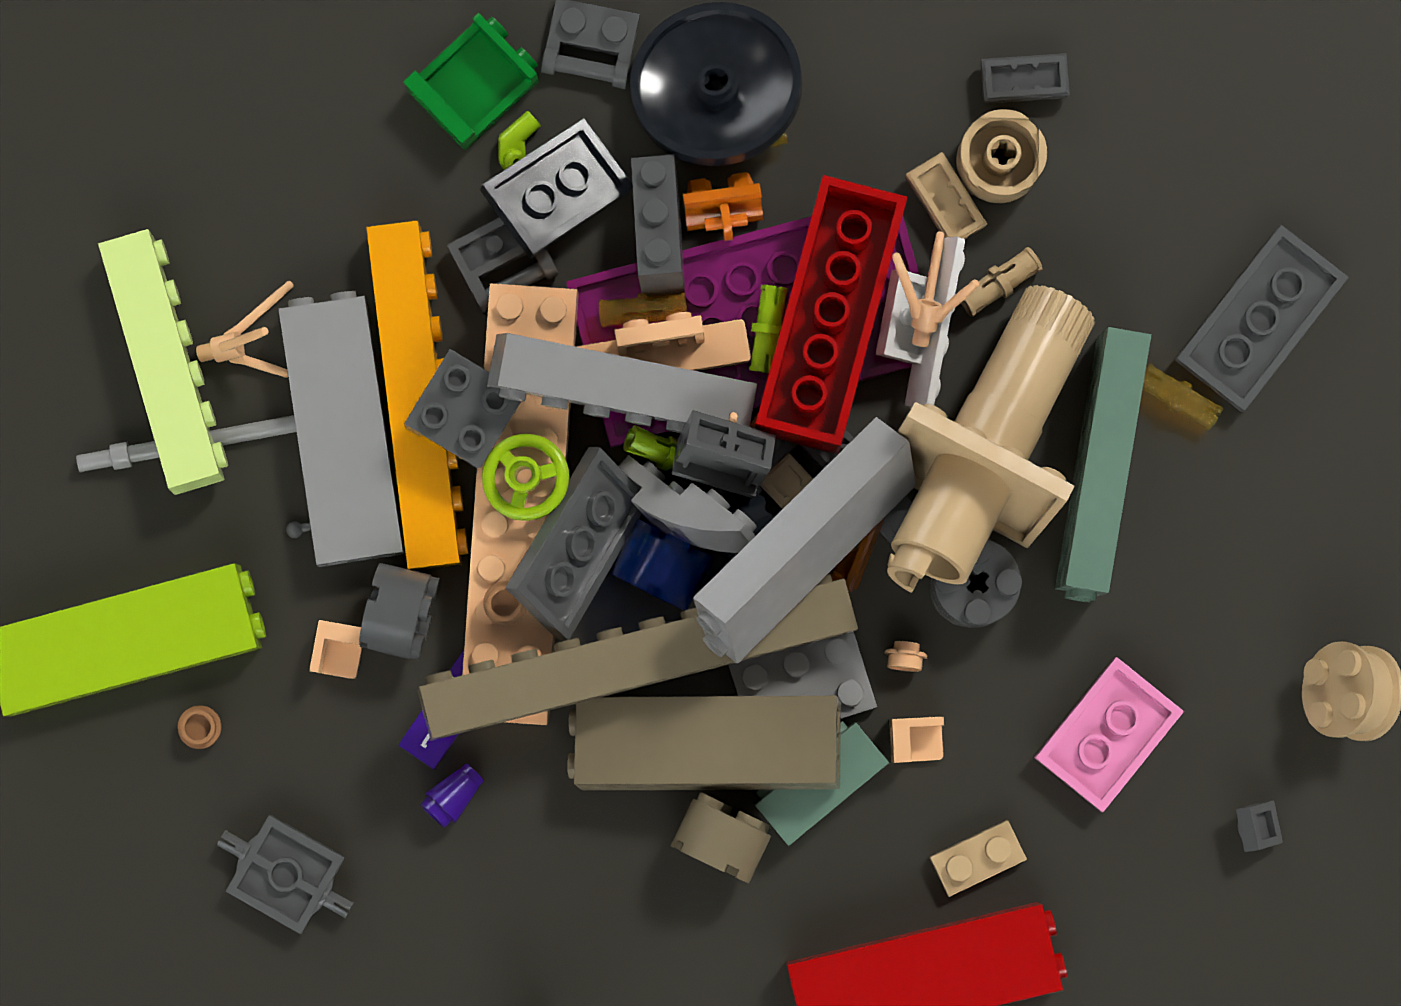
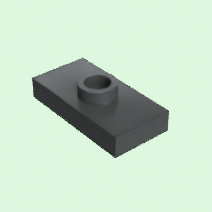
(1024, 78)

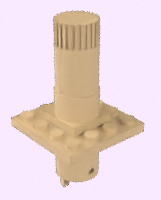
(977, 469)

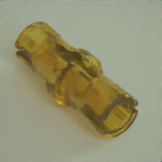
(643, 307)
(1180, 397)

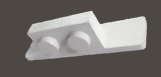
(897, 331)

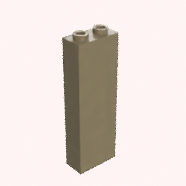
(706, 743)

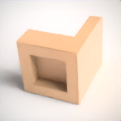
(336, 650)
(916, 739)

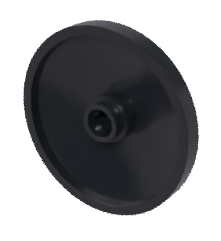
(716, 83)

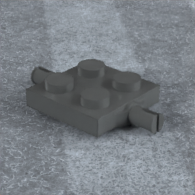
(285, 874)

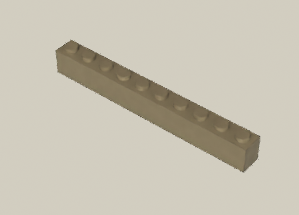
(613, 664)

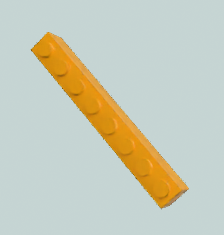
(409, 363)

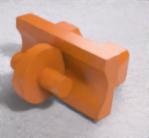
(722, 207)

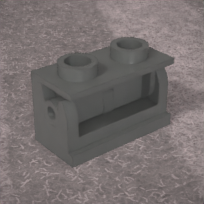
(723, 454)

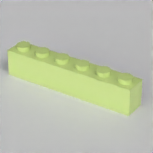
(162, 361)

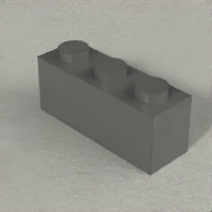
(658, 225)

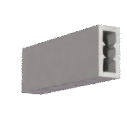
(341, 429)
(805, 541)

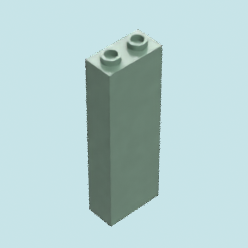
(1102, 464)

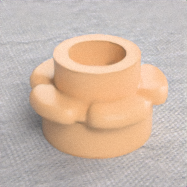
(905, 656)

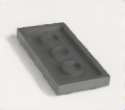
(1261, 318)
(576, 545)

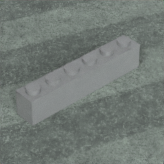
(613, 383)

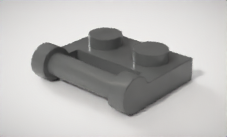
(594, 30)
(491, 249)

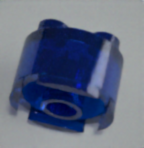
(662, 565)

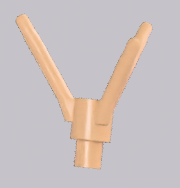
(926, 311)
(231, 344)

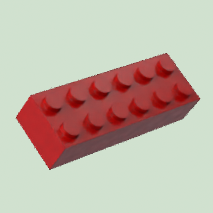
(830, 314)

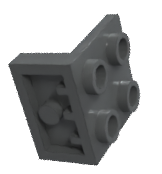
(461, 410)

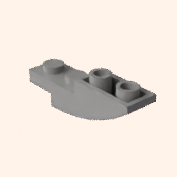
(688, 513)

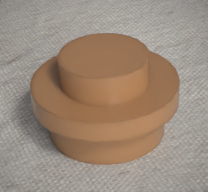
(501, 605)
(199, 727)

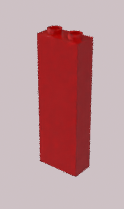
(953, 964)

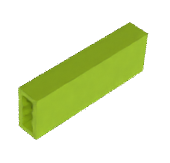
(127, 639)

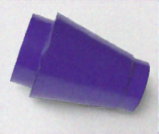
(452, 795)

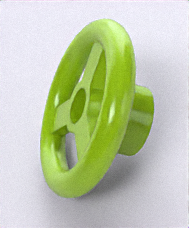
(515, 509)

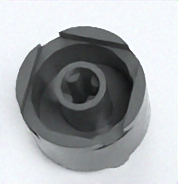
(977, 609)
(398, 611)

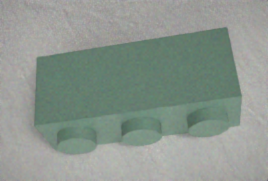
(799, 809)

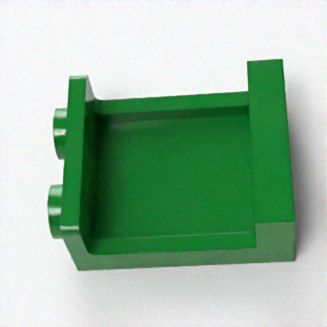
(473, 81)

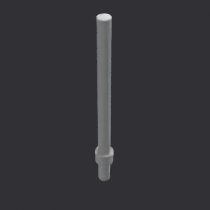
(122, 455)

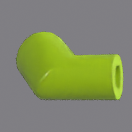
(512, 140)

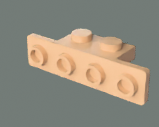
(680, 342)

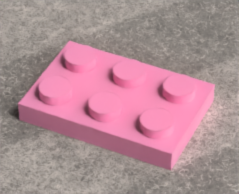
(1108, 734)

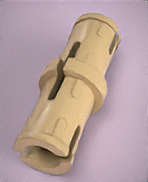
(1002, 280)

